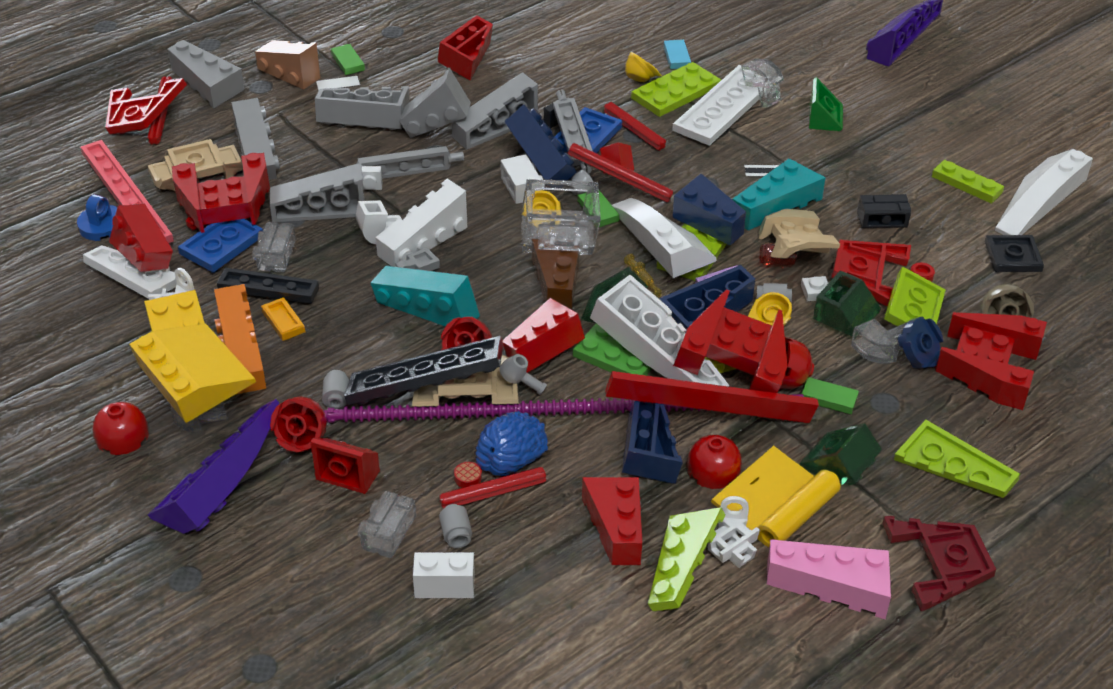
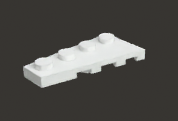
(119, 268)

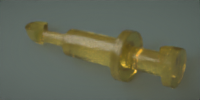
(639, 269)

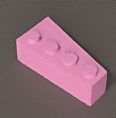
(832, 573)

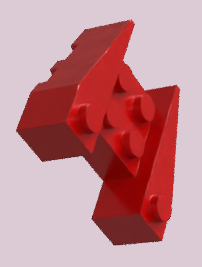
(224, 198)
(737, 343)
(985, 354)

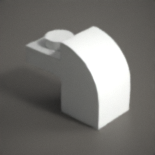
(373, 219)

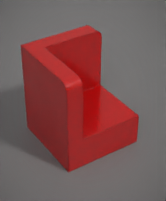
(619, 153)

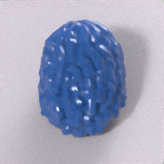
(516, 442)

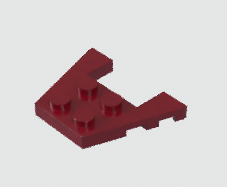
(953, 552)

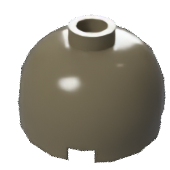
(1007, 300)

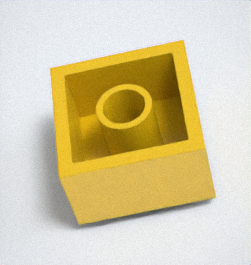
(174, 311)

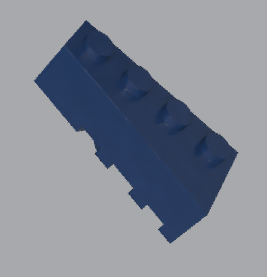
(540, 144)
(693, 300)

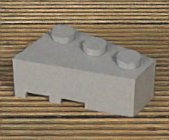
(436, 106)

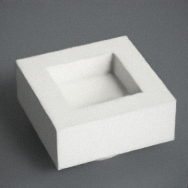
(372, 177)
(813, 286)

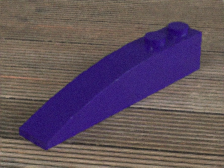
(902, 31)
(206, 489)

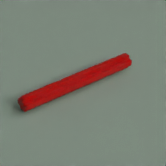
(157, 125)
(620, 172)

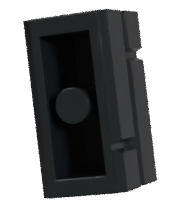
(884, 211)

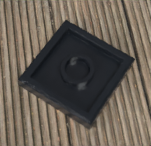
(1014, 253)

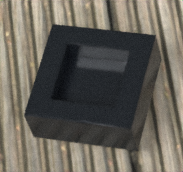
(549, 116)

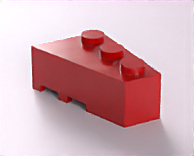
(140, 238)
(545, 334)
(617, 516)

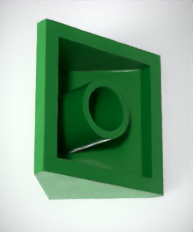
(825, 109)

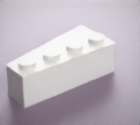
(425, 226)

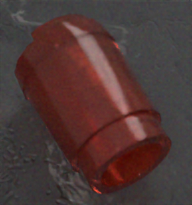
(765, 258)

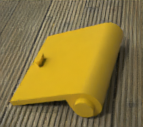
(782, 495)

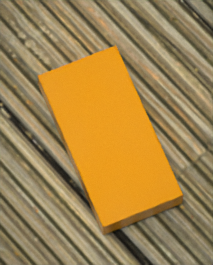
(283, 319)

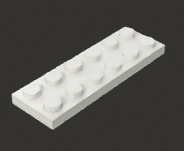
(717, 109)

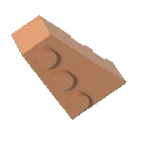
(290, 62)

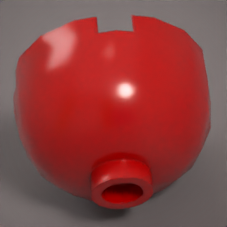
(464, 331)
(798, 364)
(297, 423)
(120, 428)
(714, 461)

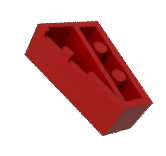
(466, 47)

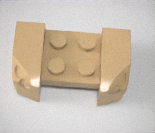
(207, 159)
(795, 232)
(476, 385)

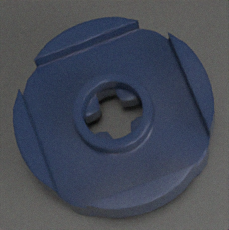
(918, 353)

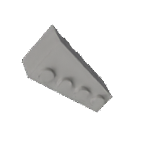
(206, 73)
(362, 106)
(487, 116)
(254, 133)
(319, 196)

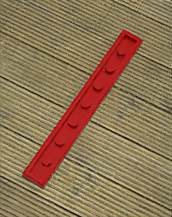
(710, 397)

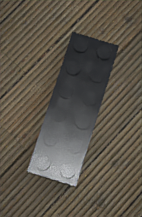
(424, 370)

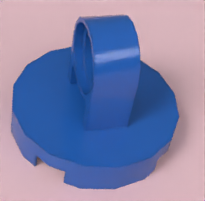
(96, 219)

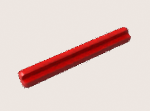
(635, 126)
(493, 487)

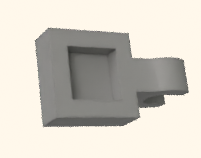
(420, 260)

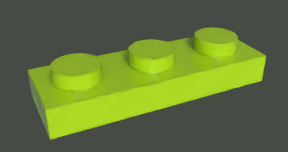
(968, 181)

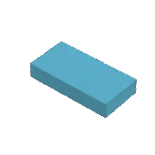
(676, 53)

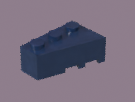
(709, 210)
(649, 444)

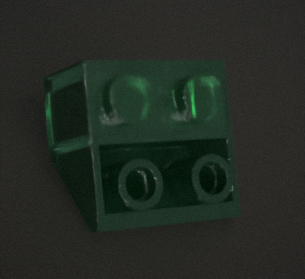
(845, 303)

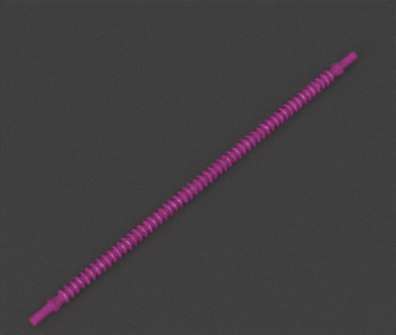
(345, 414)

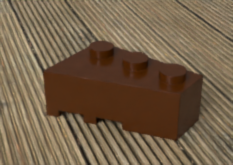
(556, 272)

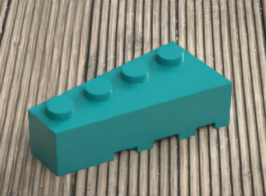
(782, 188)
(426, 294)

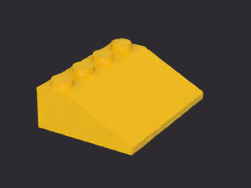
(191, 368)

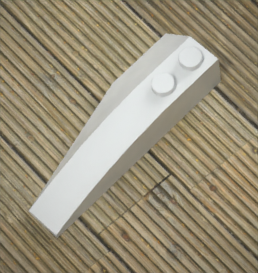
(1044, 190)
(668, 242)
(648, 330)

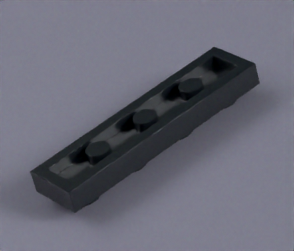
(270, 285)

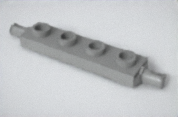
(571, 125)
(413, 161)

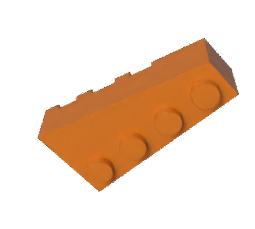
(239, 332)

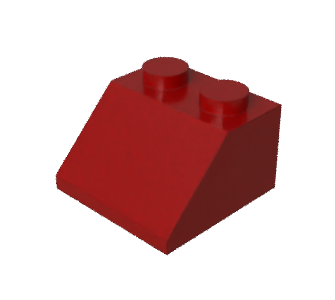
(344, 464)

